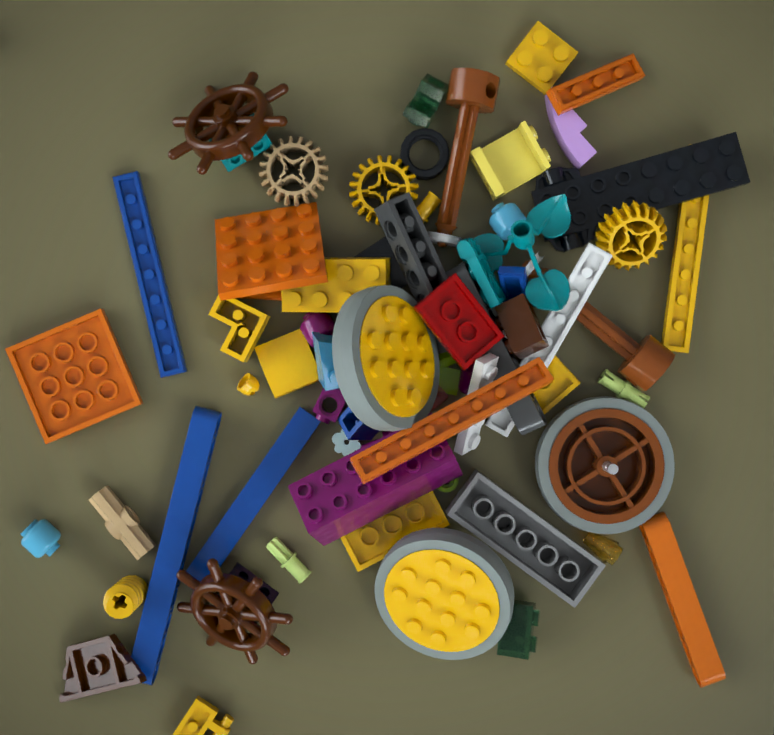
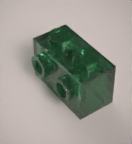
(518, 637)

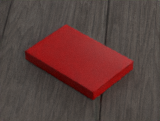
(458, 321)

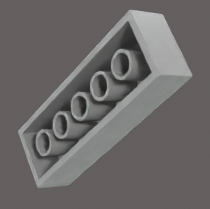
(525, 538)

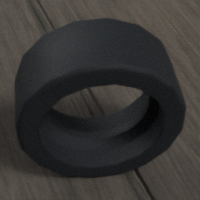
(426, 134)

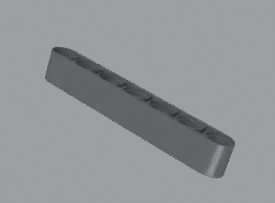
(526, 412)

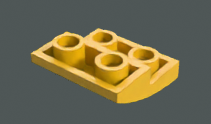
(287, 363)

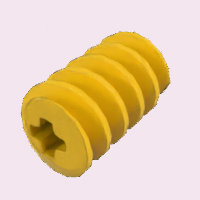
(125, 596)

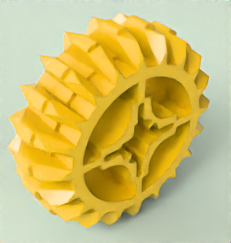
(371, 192)
(646, 230)

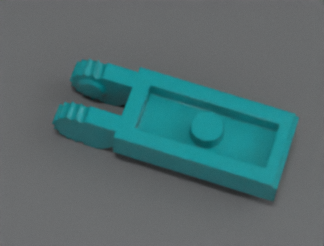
(481, 271)

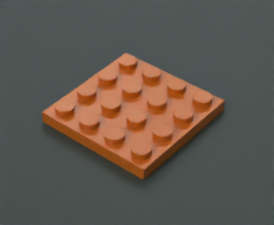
(269, 251)
(74, 376)

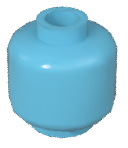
(503, 218)
(40, 538)

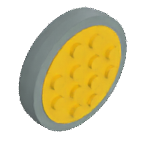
(385, 358)
(444, 593)

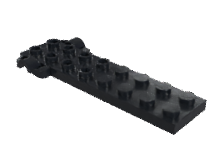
(655, 180)

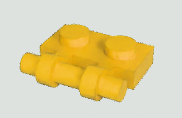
(202, 716)

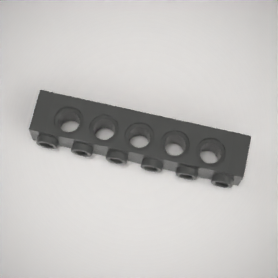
(412, 247)

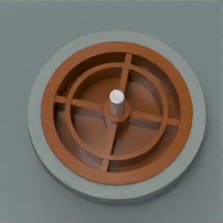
(604, 465)

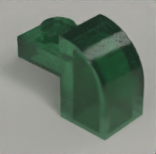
(426, 101)

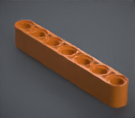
(682, 600)

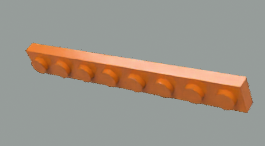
(451, 420)

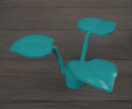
(552, 220)

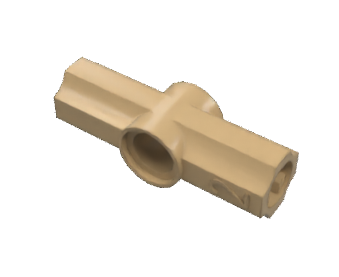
(122, 522)

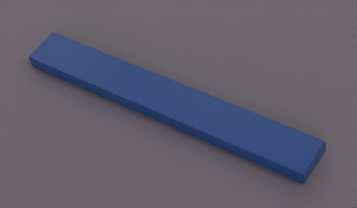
(149, 274)
(255, 492)

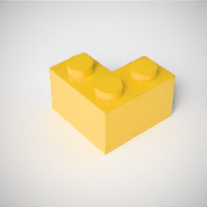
(246, 326)

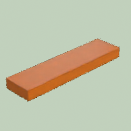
(595, 84)

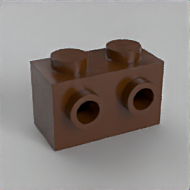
(520, 326)

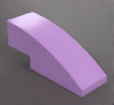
(567, 131)

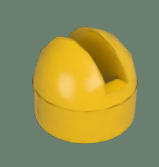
(248, 385)

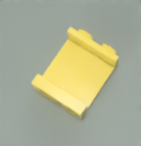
(510, 161)

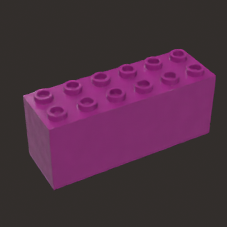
(338, 503)

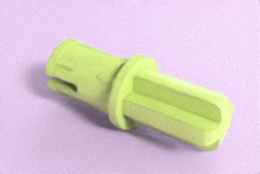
(288, 559)

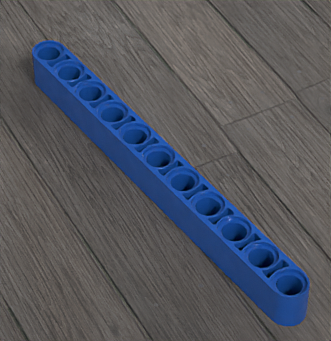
(175, 540)

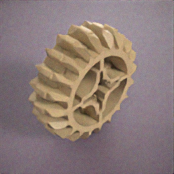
(302, 163)

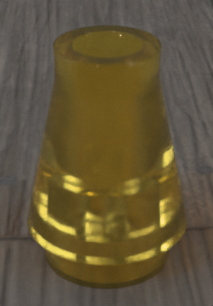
(603, 547)

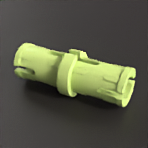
(623, 388)

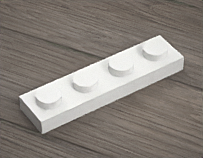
(483, 374)

